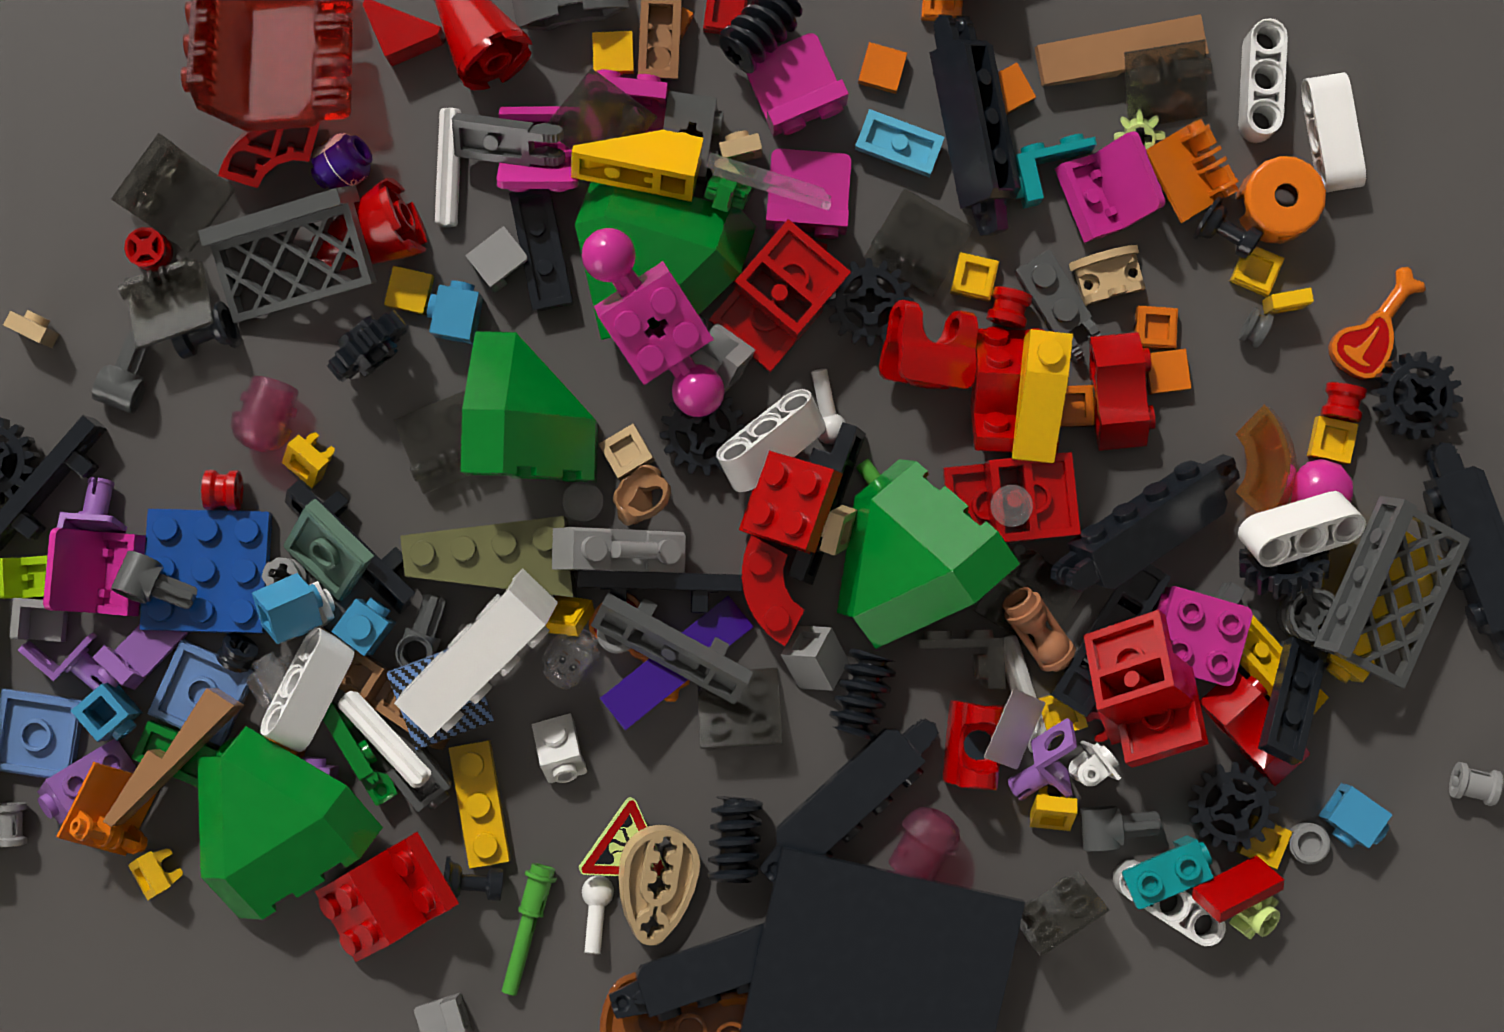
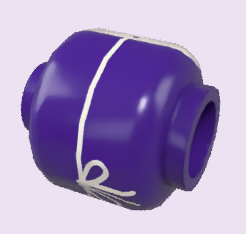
(341, 161)

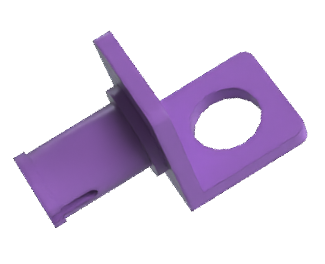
(95, 510)
(77, 662)
(1046, 766)

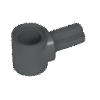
(121, 384)
(143, 578)
(424, 628)
(1106, 827)

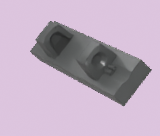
(672, 648)

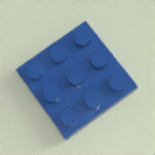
(220, 557)

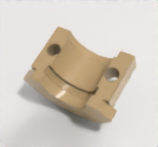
(1108, 274)

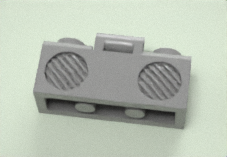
(618, 550)

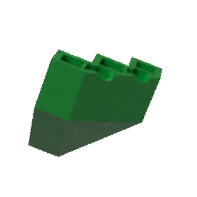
(695, 241)
(523, 417)
(915, 555)
(273, 824)

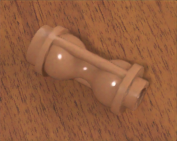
(1028, 615)

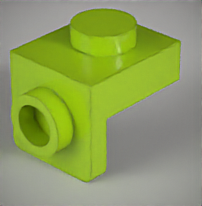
(22, 577)

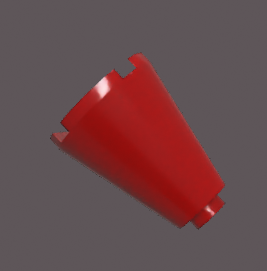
(482, 41)
(388, 226)

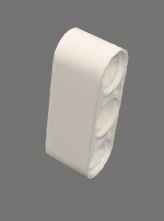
(1271, 64)
(1333, 131)
(782, 428)
(1301, 528)
(307, 690)
(1182, 916)

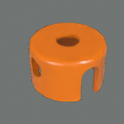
(1264, 212)

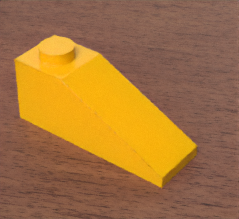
(646, 162)
(1041, 395)

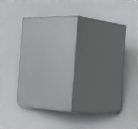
(497, 258)
(725, 354)
(34, 622)
(815, 657)
(443, 1015)

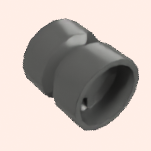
(1304, 615)

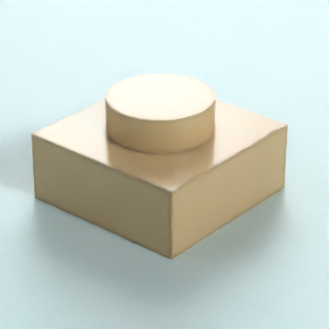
(741, 146)
(32, 326)
(626, 451)
(838, 530)

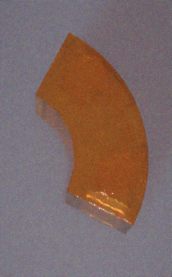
(1270, 461)

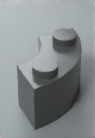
(555, 13)

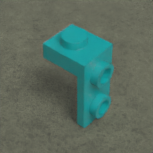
(1035, 154)
(1169, 872)

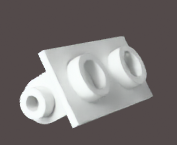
(1093, 765)

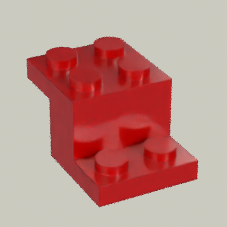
(780, 294)
(997, 387)
(1048, 484)
(791, 502)
(1145, 689)
(386, 897)

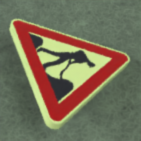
(606, 852)

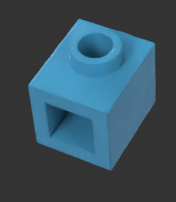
(455, 312)
(288, 608)
(364, 625)
(107, 713)
(1355, 817)

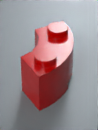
(260, 151)
(1119, 383)
(767, 592)
(1241, 714)

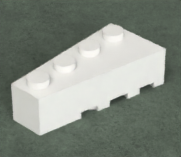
(478, 655)

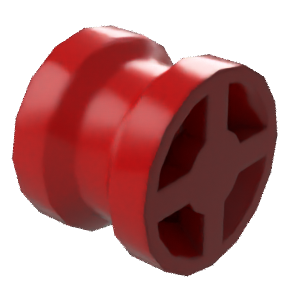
(141, 244)
(1009, 307)
(1343, 402)
(222, 490)

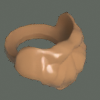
(634, 495)

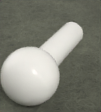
(826, 406)
(597, 893)

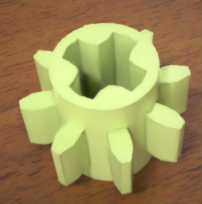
(1148, 126)
(1257, 919)

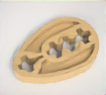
(636, 873)

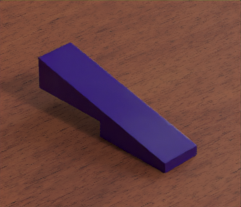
(654, 682)

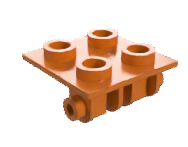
(1190, 170)
(94, 800)

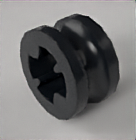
(237, 653)

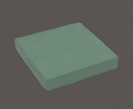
(328, 550)

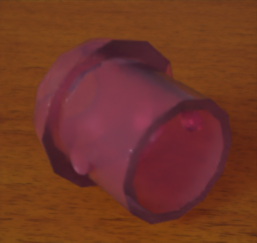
(265, 414)
(925, 843)

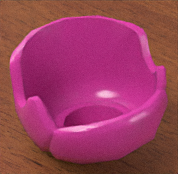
(1319, 478)

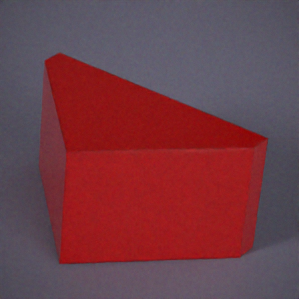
(401, 33)

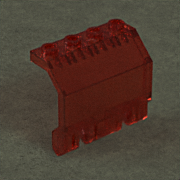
(269, 61)

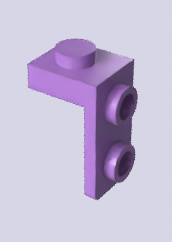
(136, 656)
(61, 789)

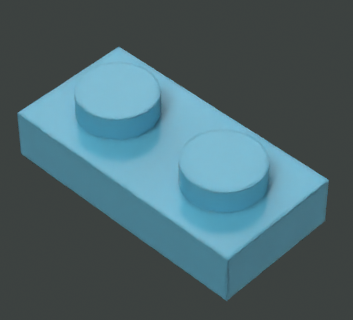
(899, 143)

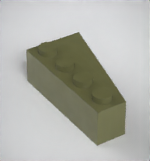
(489, 555)

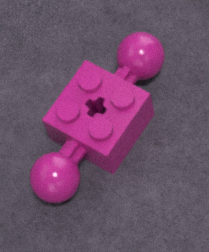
(650, 352)

